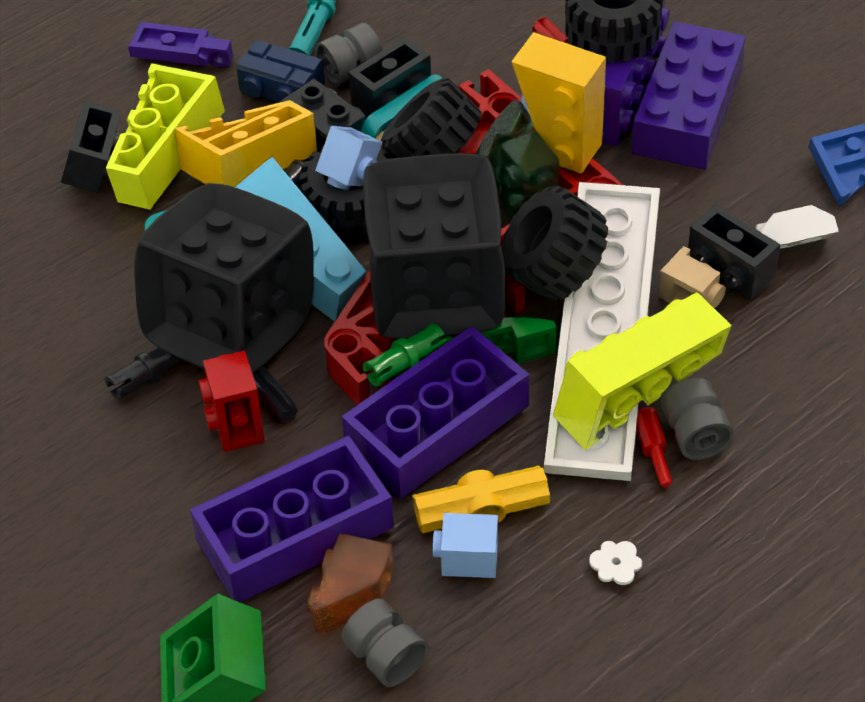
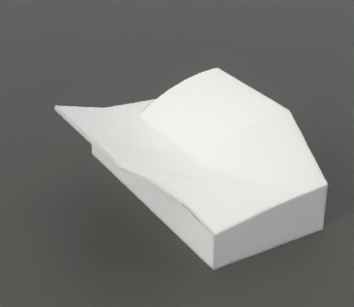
(799, 226)

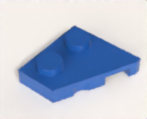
(841, 160)

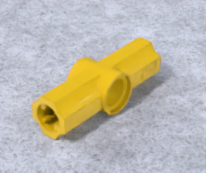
(482, 494)

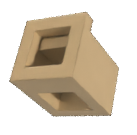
(686, 276)

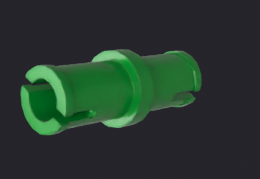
(404, 354)

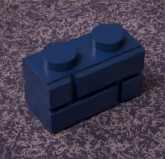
(276, 71)

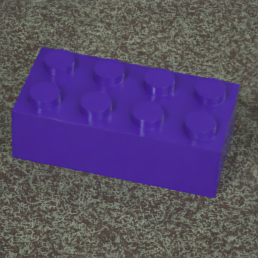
(626, 88)
(688, 95)
(437, 411)
(291, 518)

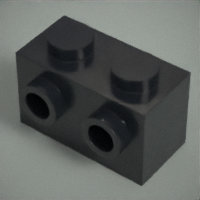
(388, 75)
(327, 109)
(91, 147)
(734, 249)

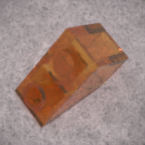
(352, 576)

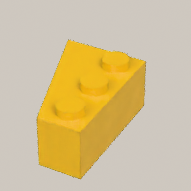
(563, 97)
(237, 148)

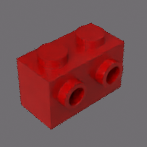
(233, 401)

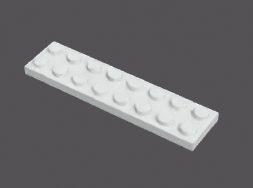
(606, 305)

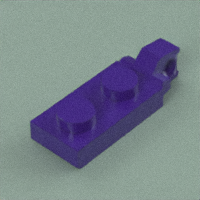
(180, 45)

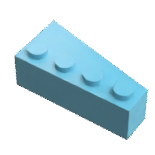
(335, 267)

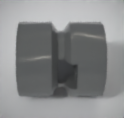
(347, 52)
(697, 418)
(389, 645)

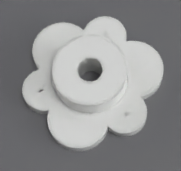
(616, 562)

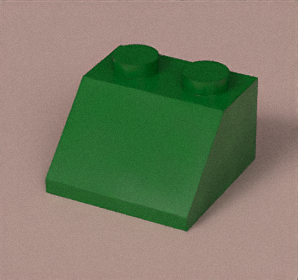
(214, 654)

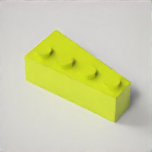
(147, 153)
(637, 366)

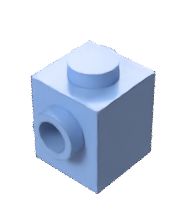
(347, 156)
(467, 545)

